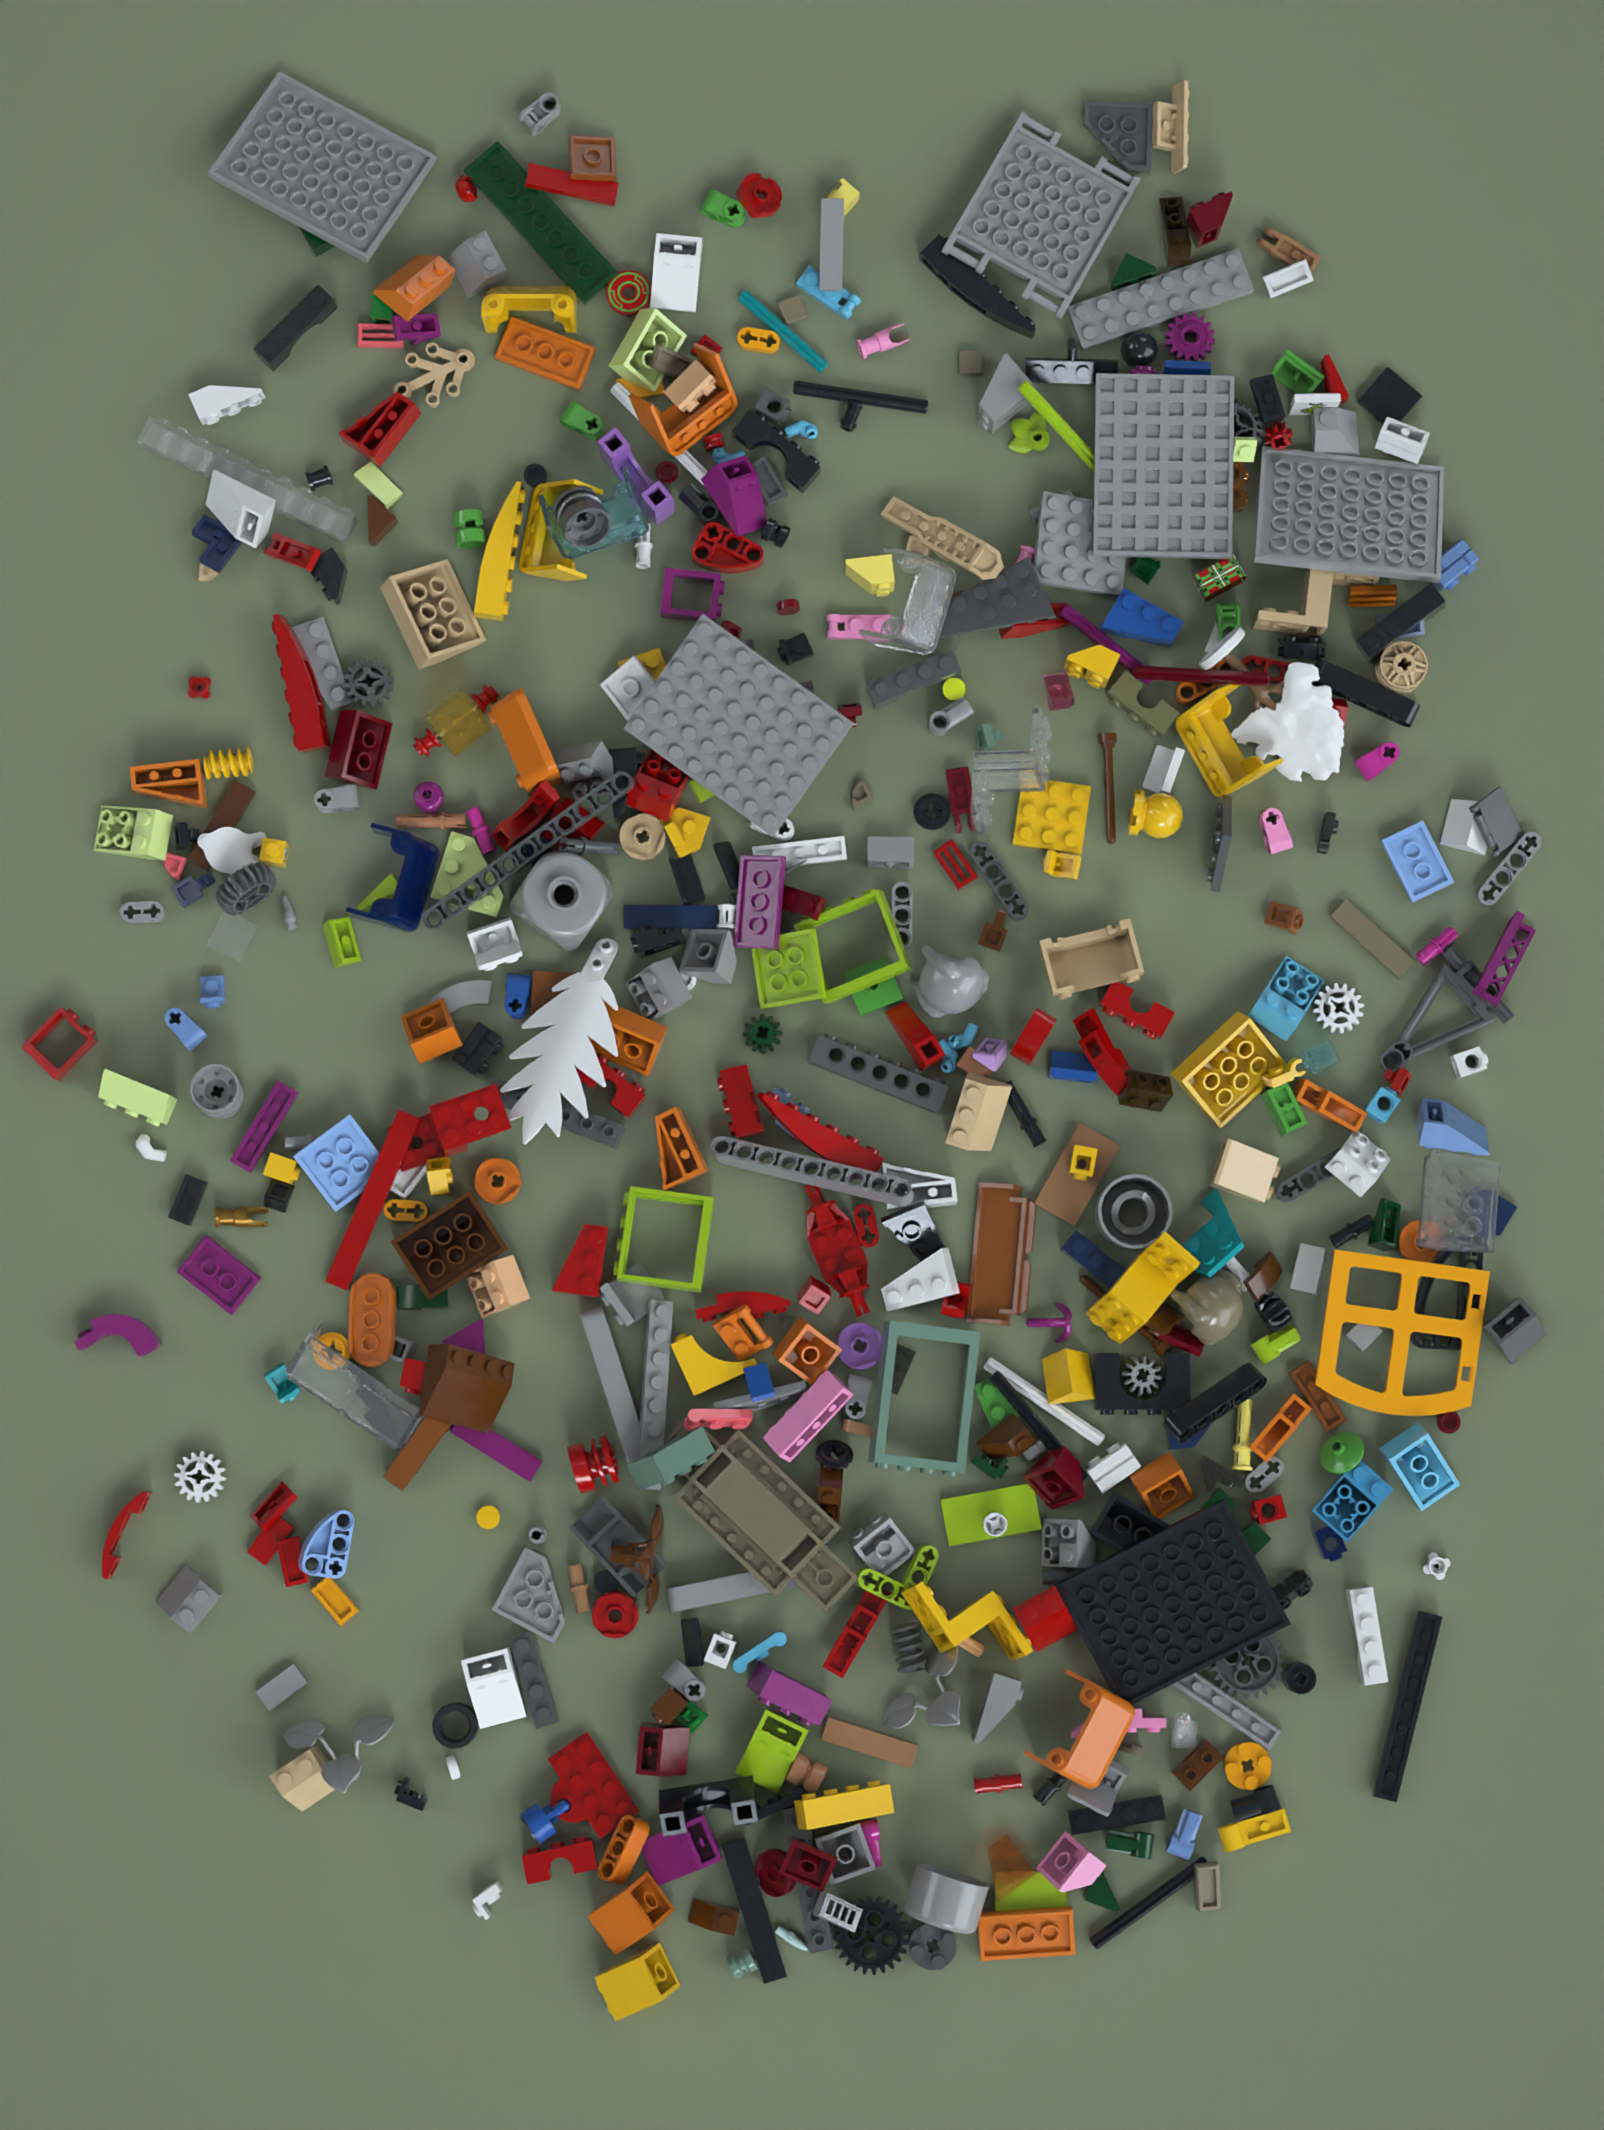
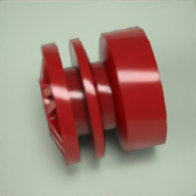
(593, 1464)

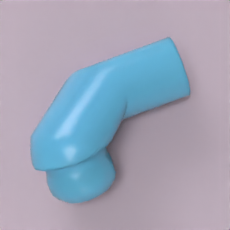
(802, 428)
(720, 455)
(963, 1040)
(950, 1059)

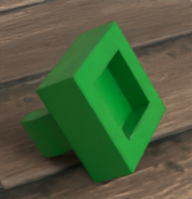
(691, 1716)

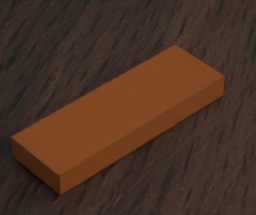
(1319, 1400)

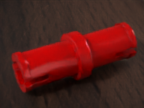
(998, 1783)

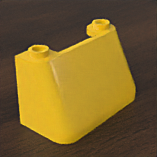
(502, 299)

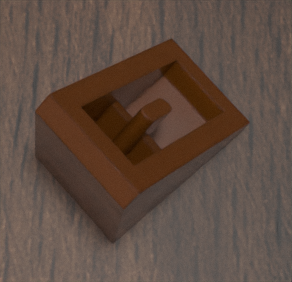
(379, 521)

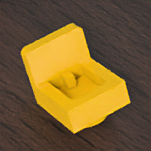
(1061, 865)

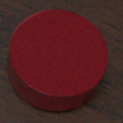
(788, 607)

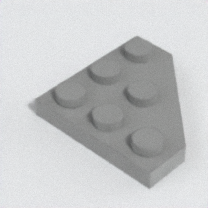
(532, 1597)

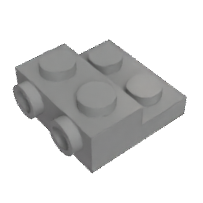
(882, 1544)

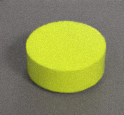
(953, 689)

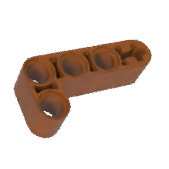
(416, 1452)

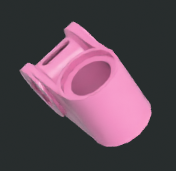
(1275, 834)

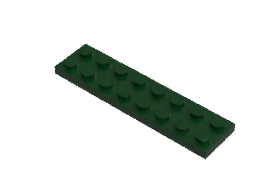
(541, 223)

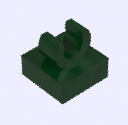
(1145, 569)

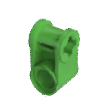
(719, 208)
(579, 419)
(1227, 617)

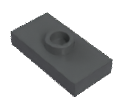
(770, 485)

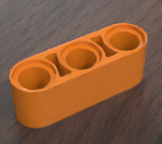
(1197, 689)
(623, 1849)

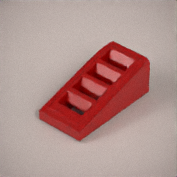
(1332, 380)

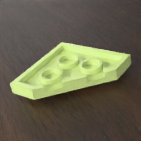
(459, 864)

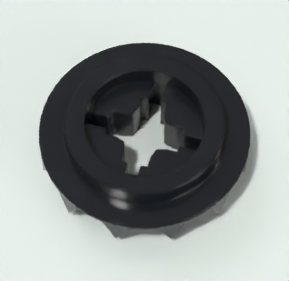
(939, 804)
(840, 1449)

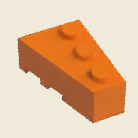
(171, 781)
(678, 1149)

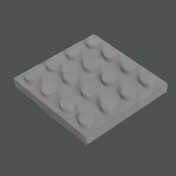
(1066, 548)

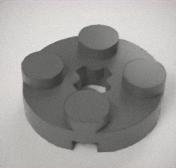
(937, 1958)

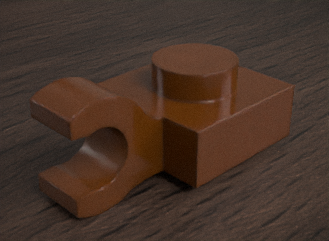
(993, 934)

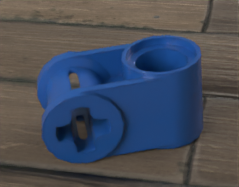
(517, 990)

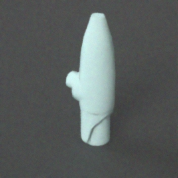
(791, 1938)

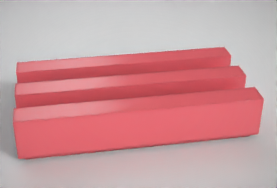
(377, 344)

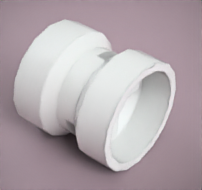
(994, 1524)

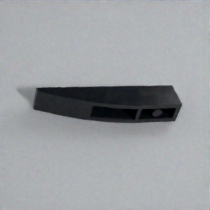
(974, 288)

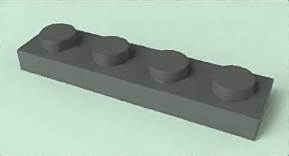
(533, 1679)

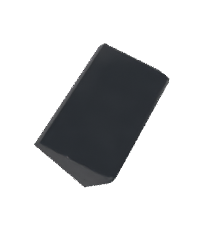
(728, 863)
(692, 1642)

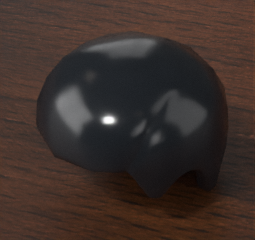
(1139, 349)

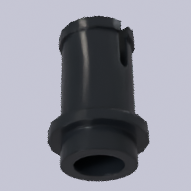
(851, 415)

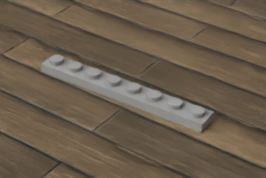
(655, 1379)

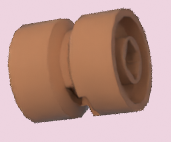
(806, 1773)

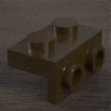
(1146, 1091)

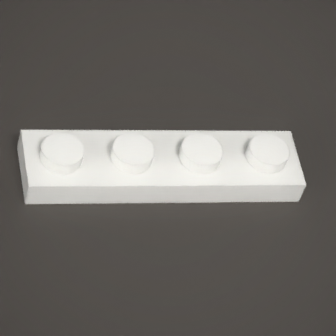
(813, 851)

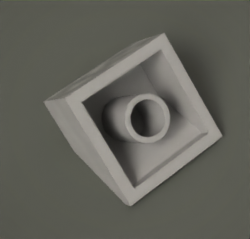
(477, 264)
(188, 1599)
(851, 1849)

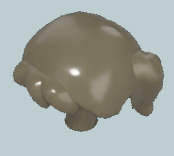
(1212, 1305)

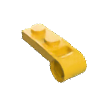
(1253, 1829)

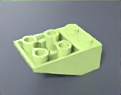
(133, 832)

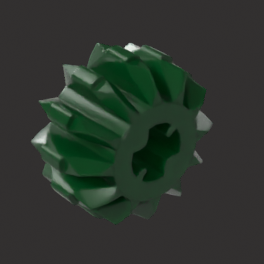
(770, 1035)

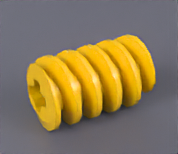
(228, 763)

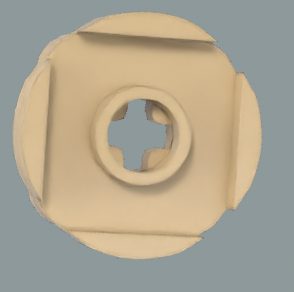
(636, 825)

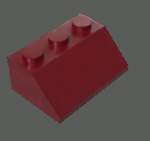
(358, 749)

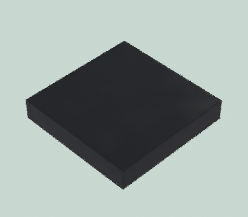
(1389, 397)

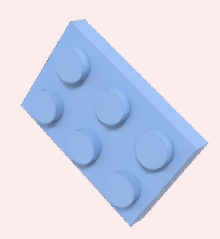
(1417, 861)

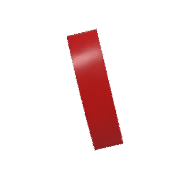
(109, 1560)

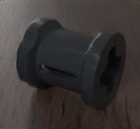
(319, 478)

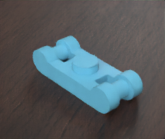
(759, 1651)

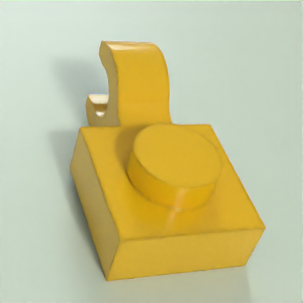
(1279, 1075)

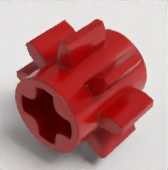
(1278, 435)

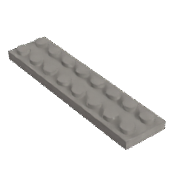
(1160, 299)

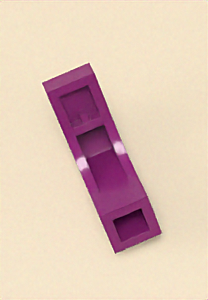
(135, 1331)

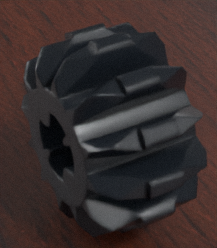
(1273, 1311)

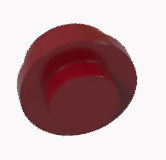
(667, 472)
(1448, 1422)

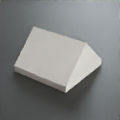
(1460, 828)

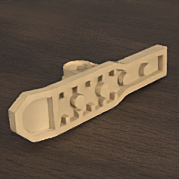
(946, 539)

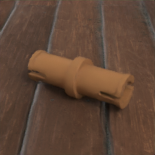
(579, 1588)

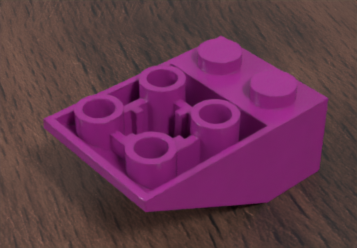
(737, 494)
(681, 1853)

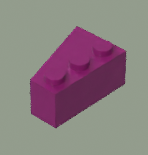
(788, 1695)

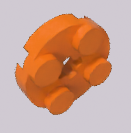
(484, 1180)
(1408, 1246)

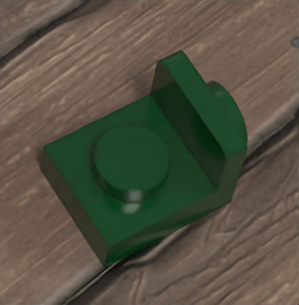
(985, 1465)

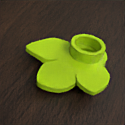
(1026, 432)

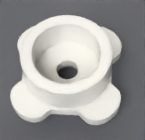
(1430, 1568)

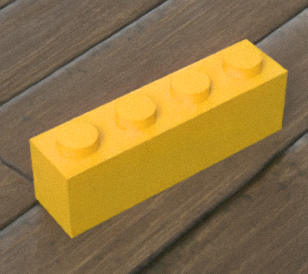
(843, 1806)

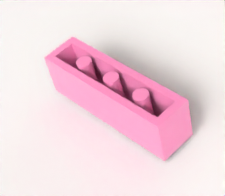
(808, 1416)

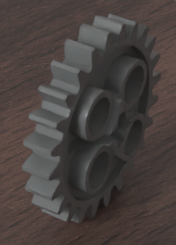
(1228, 1670)

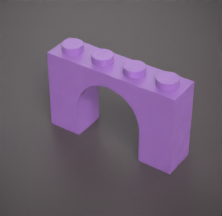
(653, 496)

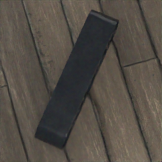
(1366, 693)
(1214, 1402)

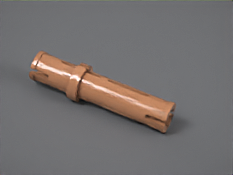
(441, 820)

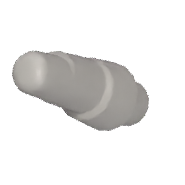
(288, 915)

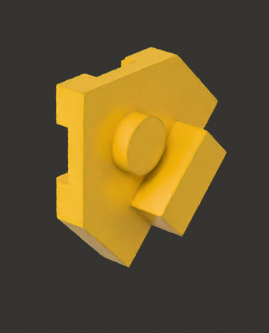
(686, 831)

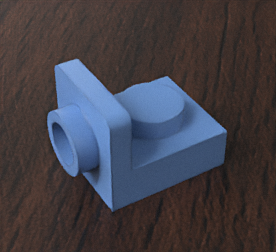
(212, 991)

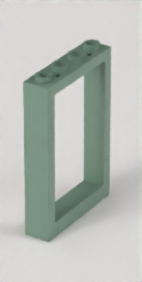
(890, 1333)

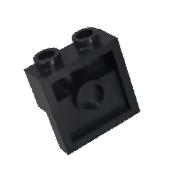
(649, 942)

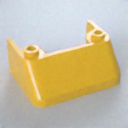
(539, 552)
(1214, 747)

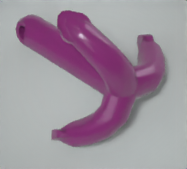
(1064, 1322)

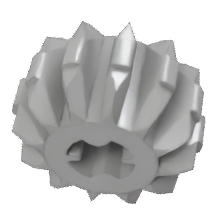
(1149, 1380)

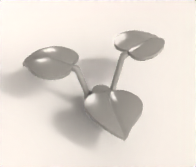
(943, 1710)
(343, 1770)

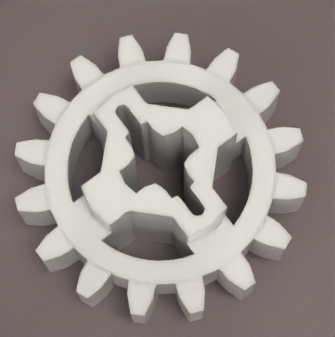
(1346, 1014)
(199, 1488)

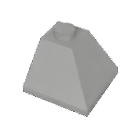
(1334, 431)
(709, 956)

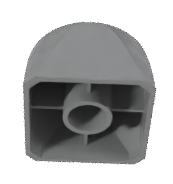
(560, 923)

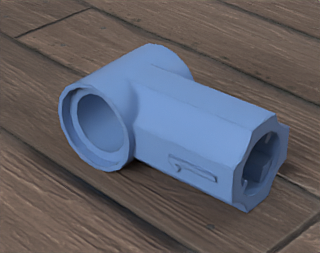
(1182, 1839)

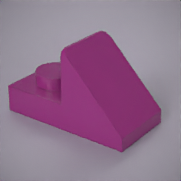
(417, 329)

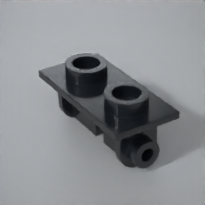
(1293, 645)
(1297, 1587)

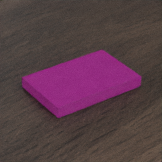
(219, 1275)

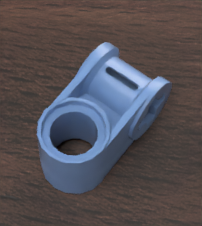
(187, 1030)

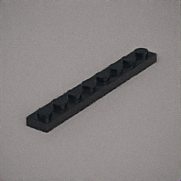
(1407, 1706)

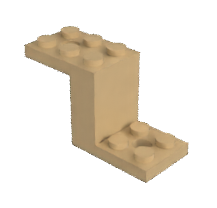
(1314, 606)

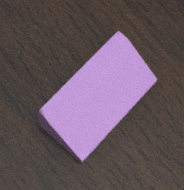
(991, 1053)

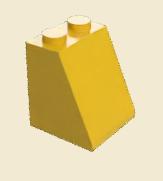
(637, 1982)

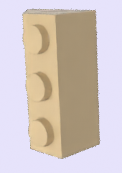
(978, 1113)

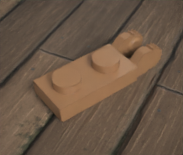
(1287, 249)

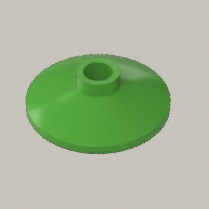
(1347, 1457)

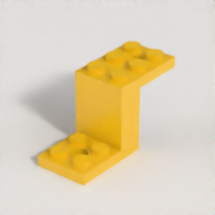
(1142, 1288)
(982, 1611)

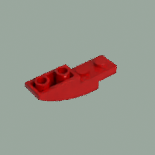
(1100, 1051)
(756, 1301)

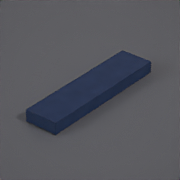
(670, 916)

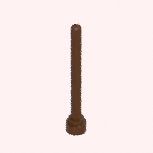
(1108, 742)
(1159, 1345)

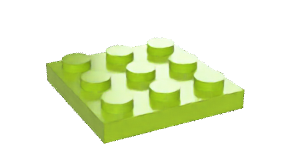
(791, 972)

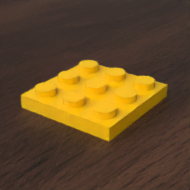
(1053, 818)

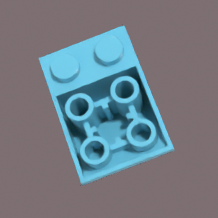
(1286, 998)

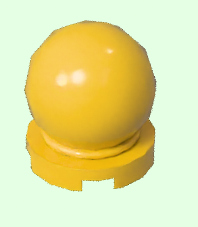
(1156, 815)

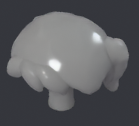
(949, 984)

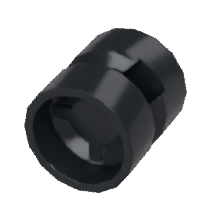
(1299, 1677)

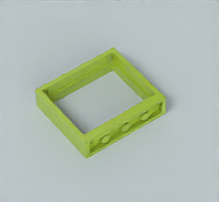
(850, 905)
(627, 1223)

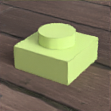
(1244, 449)

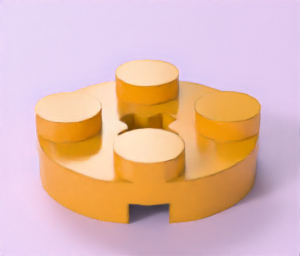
(1250, 1779)

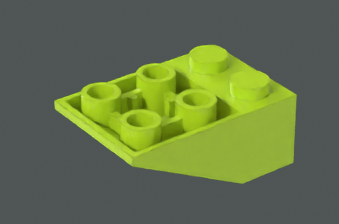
(772, 1750)

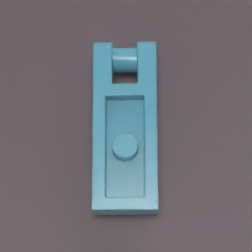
(809, 283)

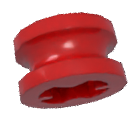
(713, 441)

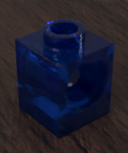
(1320, 1537)

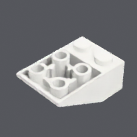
(676, 272)
(240, 508)
(493, 1687)

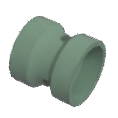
(742, 1963)

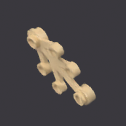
(437, 372)

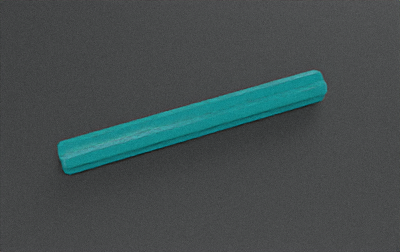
(783, 331)

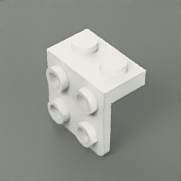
(495, 944)
(1358, 1163)

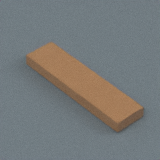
(869, 1742)

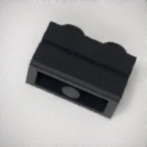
(478, 1050)

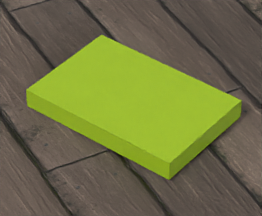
(1033, 1894)

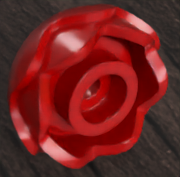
(465, 189)

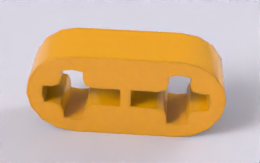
(758, 346)
(405, 1204)

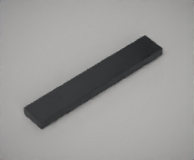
(754, 1910)

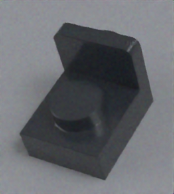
(794, 649)
(412, 1799)

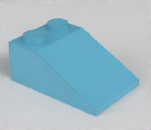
(1419, 1466)

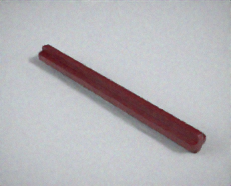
(1201, 675)

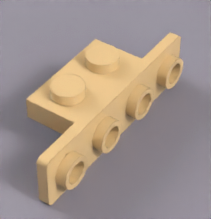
(1171, 126)

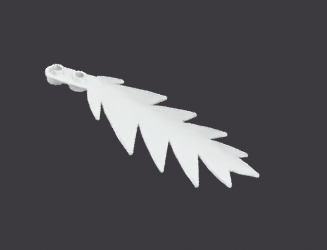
(566, 1044)

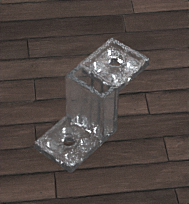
(1010, 771)

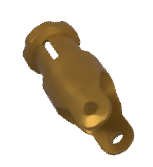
(239, 1217)

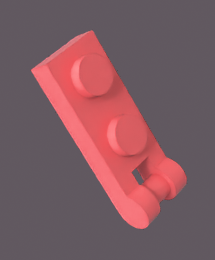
(718, 1418)

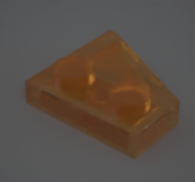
(1007, 1867)

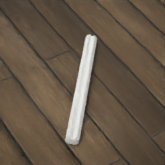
(685, 458)
(1041, 1400)

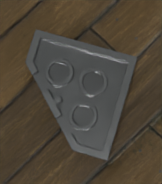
(1122, 131)
(1220, 843)

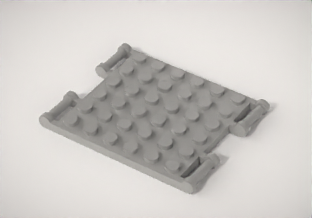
(1041, 214)

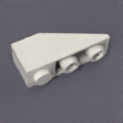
(219, 401)

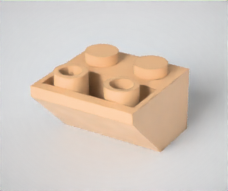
(690, 387)
(497, 1286)

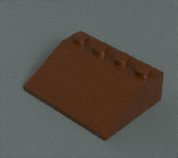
(449, 1245)
(464, 1386)

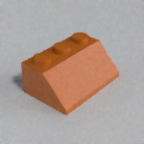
(416, 285)
(636, 1040)

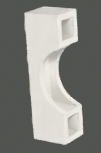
(1368, 1636)

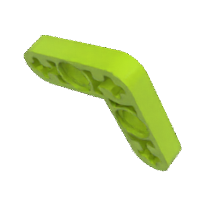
(907, 1580)

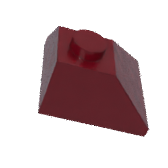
(1056, 1478)

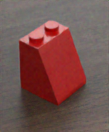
(1045, 1619)

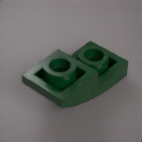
(413, 1298)

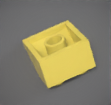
(872, 573)

